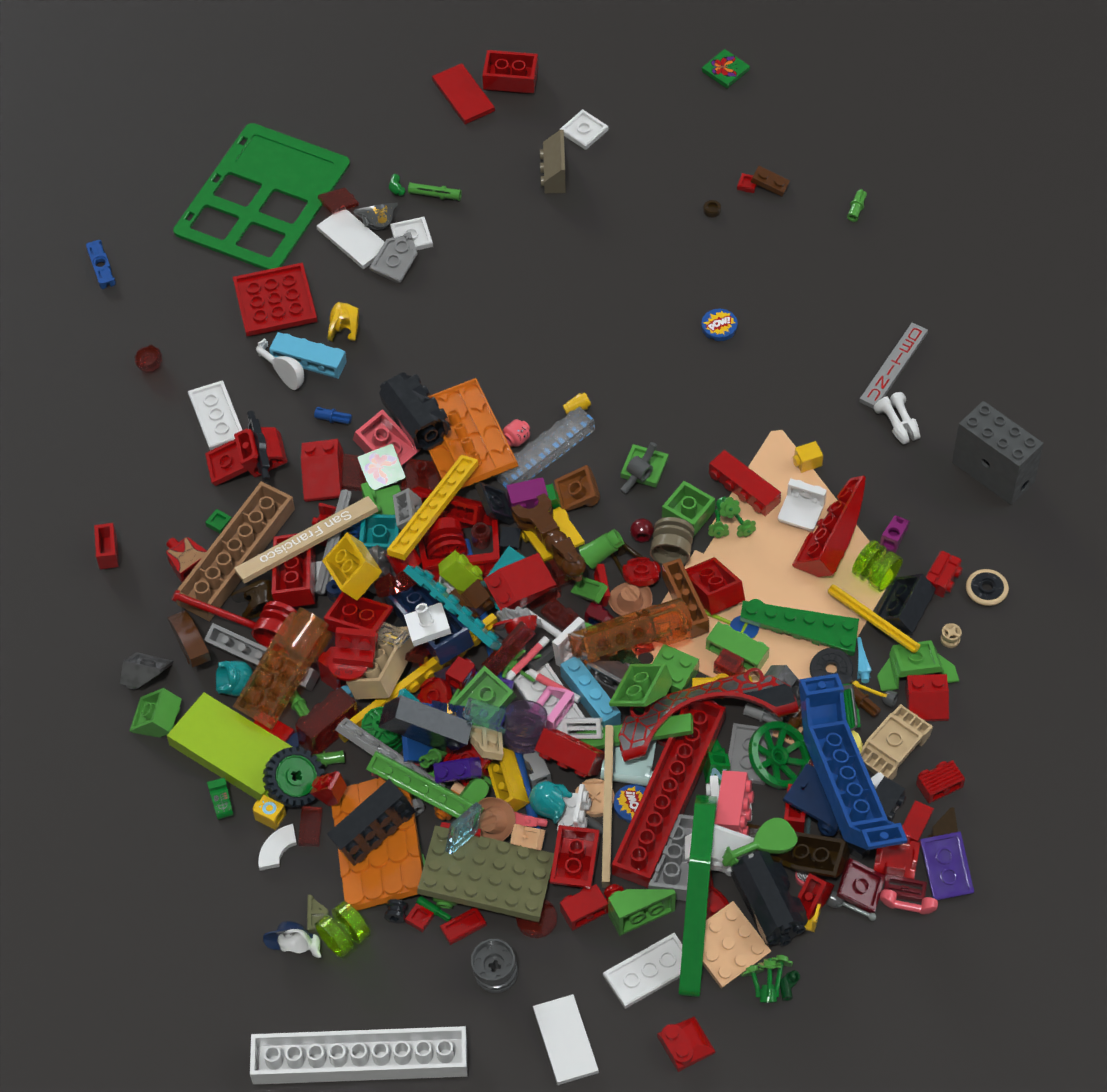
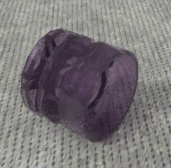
(524, 725)

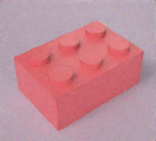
(734, 801)

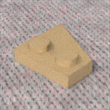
(487, 742)

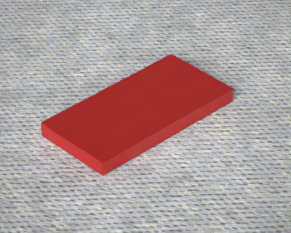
(463, 93)

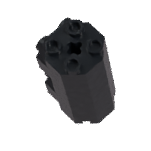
(414, 410)
(766, 895)

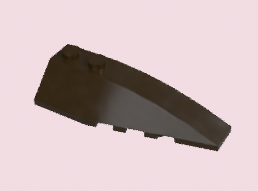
(813, 854)

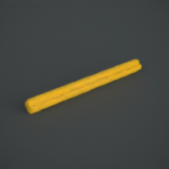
(873, 618)

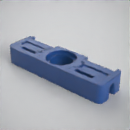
(102, 273)

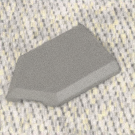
(395, 258)

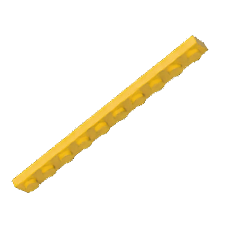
(416, 678)

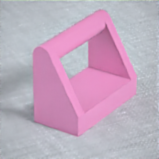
(561, 709)

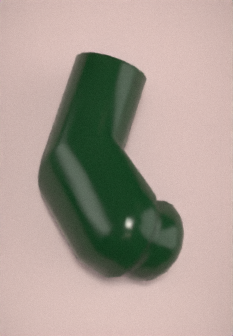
(787, 984)

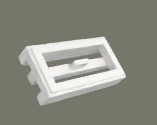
(598, 727)

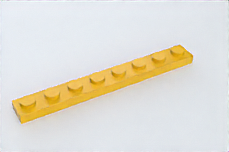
(432, 507)

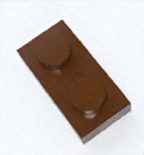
(770, 181)

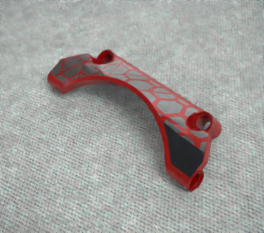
(767, 693)

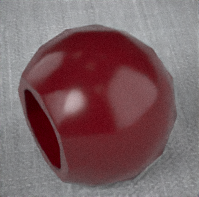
(641, 530)

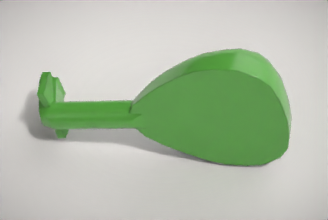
(773, 837)

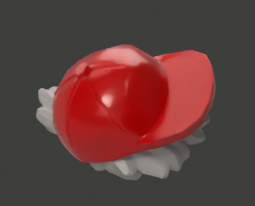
(511, 618)

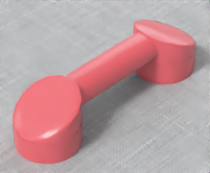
(927, 905)

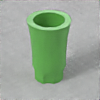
(601, 548)

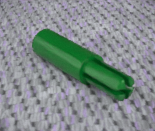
(432, 907)

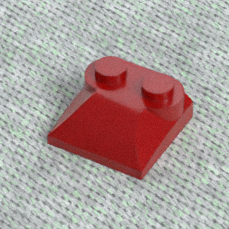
(685, 1043)

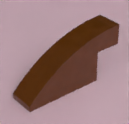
(189, 638)

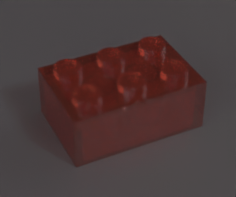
(317, 728)

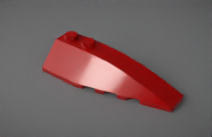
(827, 545)

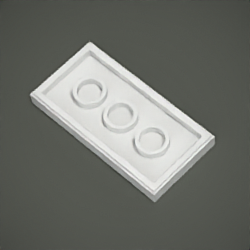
(351, 237)
(215, 414)
(533, 690)
(646, 971)
(565, 1039)

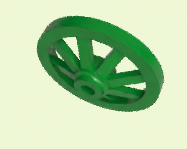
(778, 751)

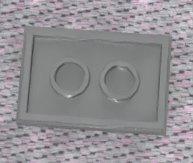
(739, 754)

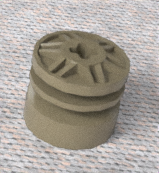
(671, 540)

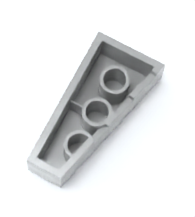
(672, 867)

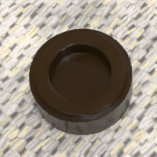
(712, 208)

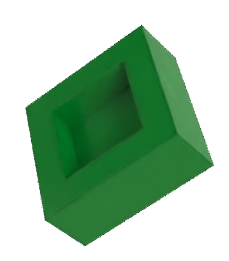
(553, 496)
(218, 521)

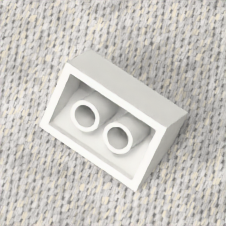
(721, 840)

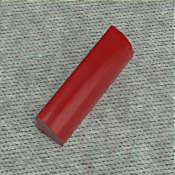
(460, 508)

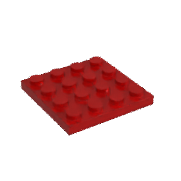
(274, 299)

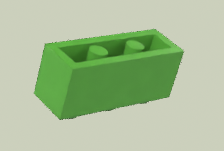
(724, 636)

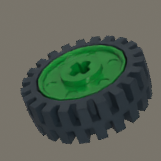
(279, 776)

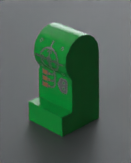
(220, 798)

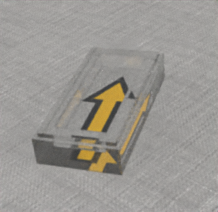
(392, 635)

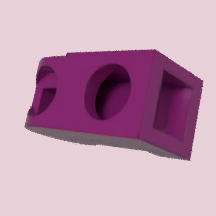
(894, 533)

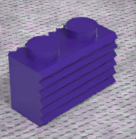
(457, 770)

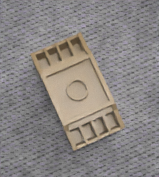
(894, 741)

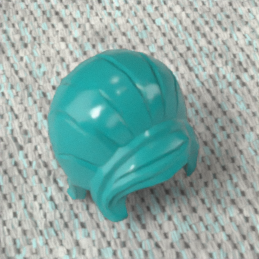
(232, 677)
(548, 801)

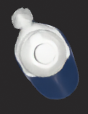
(293, 938)

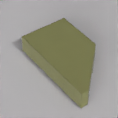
(315, 912)

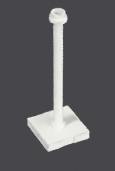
(561, 643)

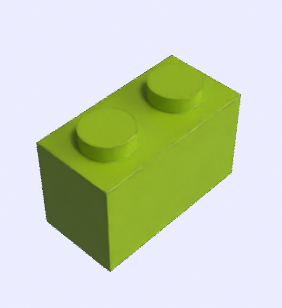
(459, 571)

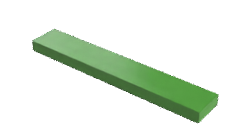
(675, 726)
(418, 785)

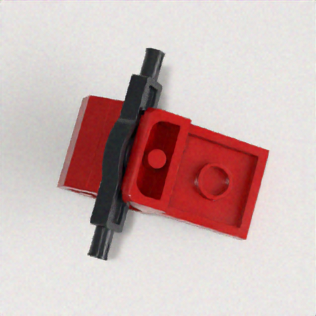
(252, 450)

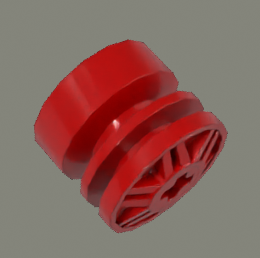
(444, 538)
(270, 621)

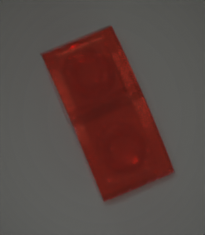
(392, 585)
(558, 614)

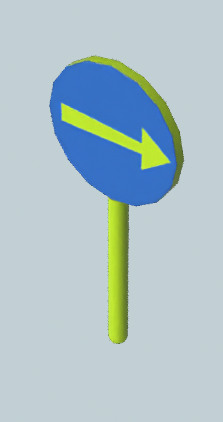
(738, 625)

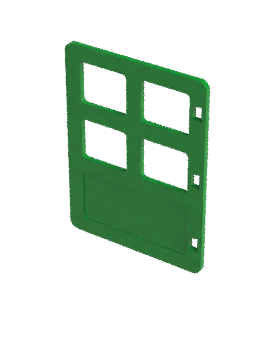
(277, 165)

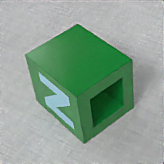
(715, 765)

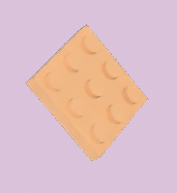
(731, 945)

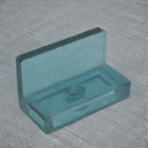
(484, 714)

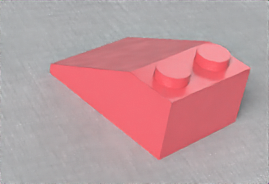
(381, 432)

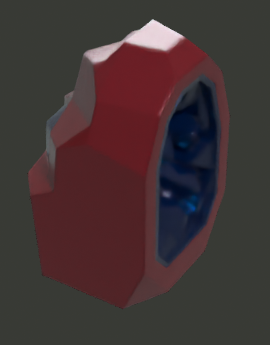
(596, 614)

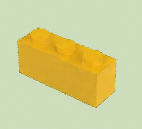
(508, 780)

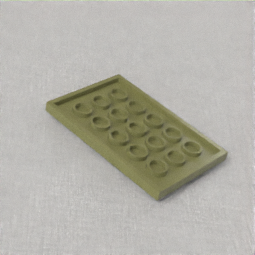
(487, 875)

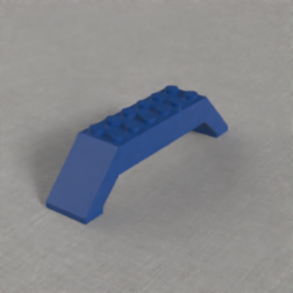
(842, 766)

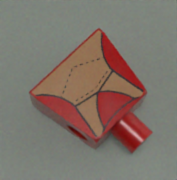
(183, 556)

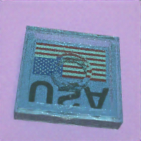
(463, 828)

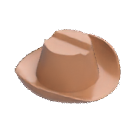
(629, 598)
(496, 818)

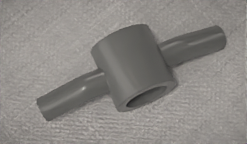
(639, 468)

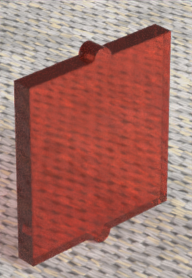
(338, 200)

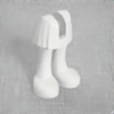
(903, 428)

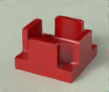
(898, 859)

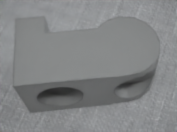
(537, 767)

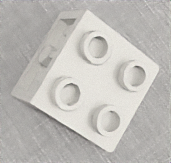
(576, 809)

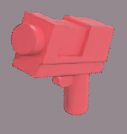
(527, 820)

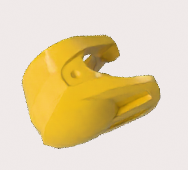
(343, 316)

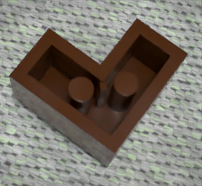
(476, 598)

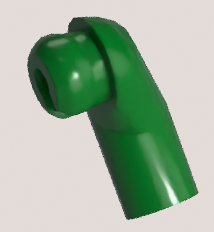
(394, 185)

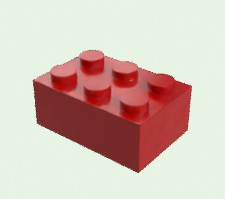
(510, 71)
(570, 752)

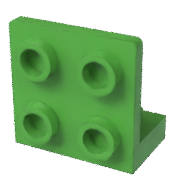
(382, 498)

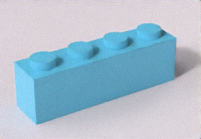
(310, 355)
(592, 694)

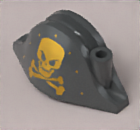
(376, 216)

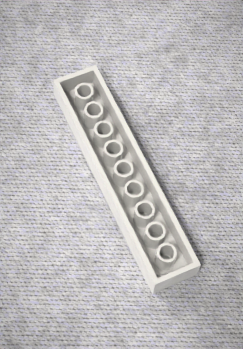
(358, 1055)

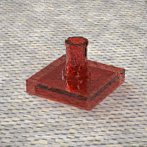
(420, 474)

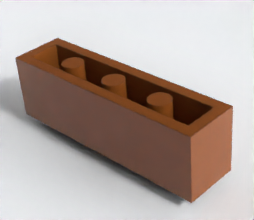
(681, 587)

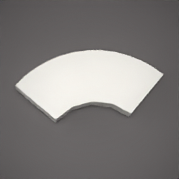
(275, 847)

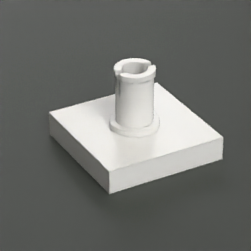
(427, 623)

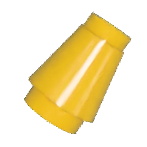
(579, 400)

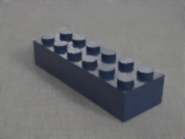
(442, 648)

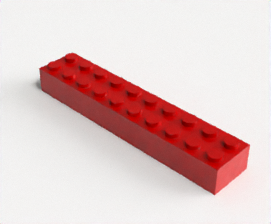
(667, 794)

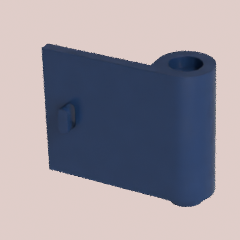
(812, 800)

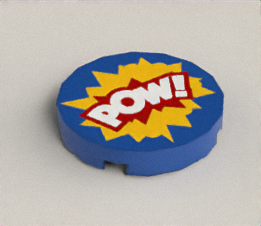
(719, 324)
(627, 801)

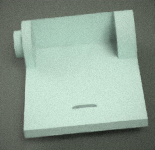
(633, 771)

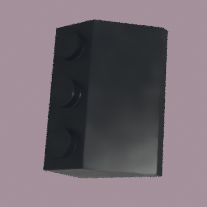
(906, 601)

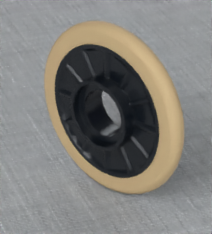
(984, 597)

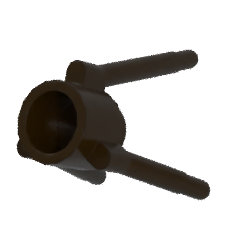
(622, 550)

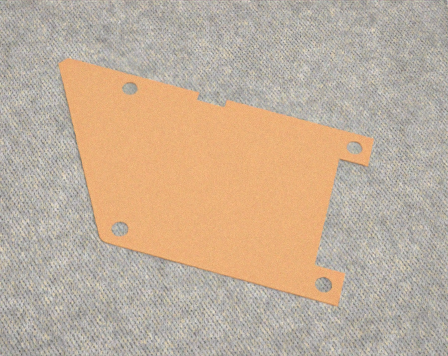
(767, 574)

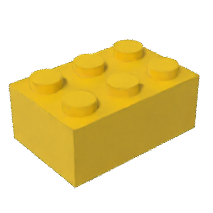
(352, 566)

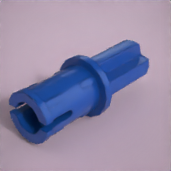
(332, 415)

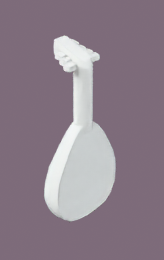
(286, 367)

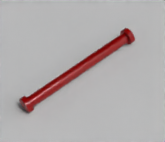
(212, 609)

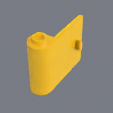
(565, 525)

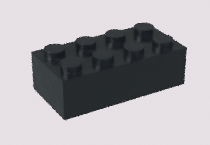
(371, 822)

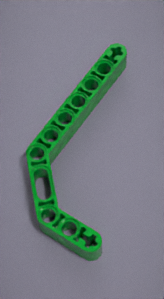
(697, 895)

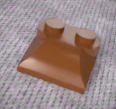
(577, 489)

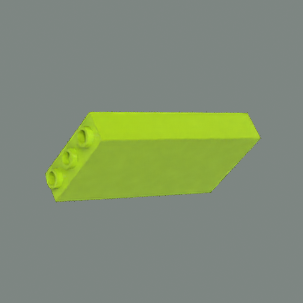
(226, 744)

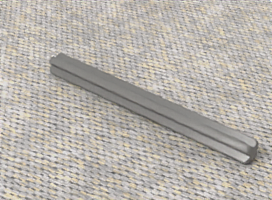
(323, 576)

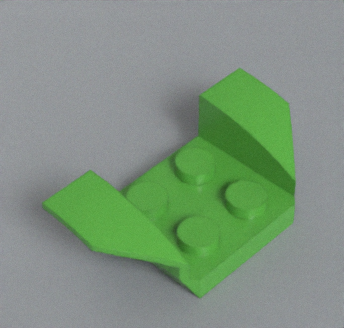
(904, 663)

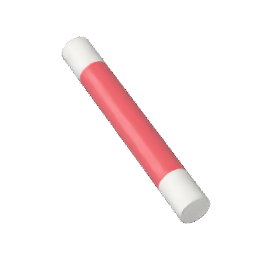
(527, 658)
(548, 682)

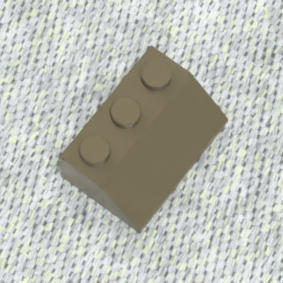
(553, 164)

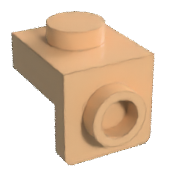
(527, 837)

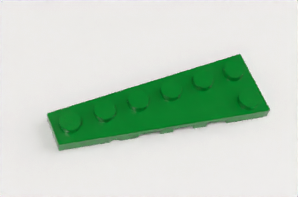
(817, 627)

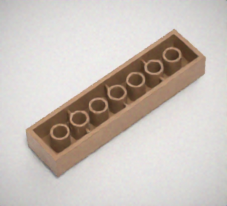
(240, 541)

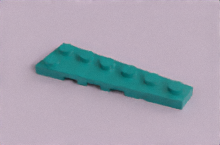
(438, 591)

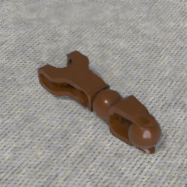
(542, 524)

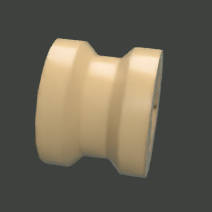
(951, 630)

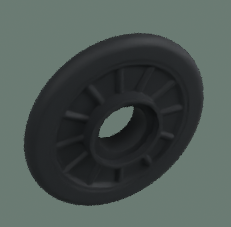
(835, 657)

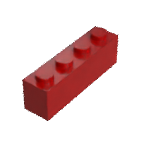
(744, 483)

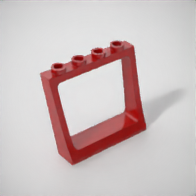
(483, 561)

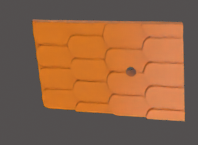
(472, 434)
(388, 870)

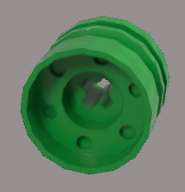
(370, 724)

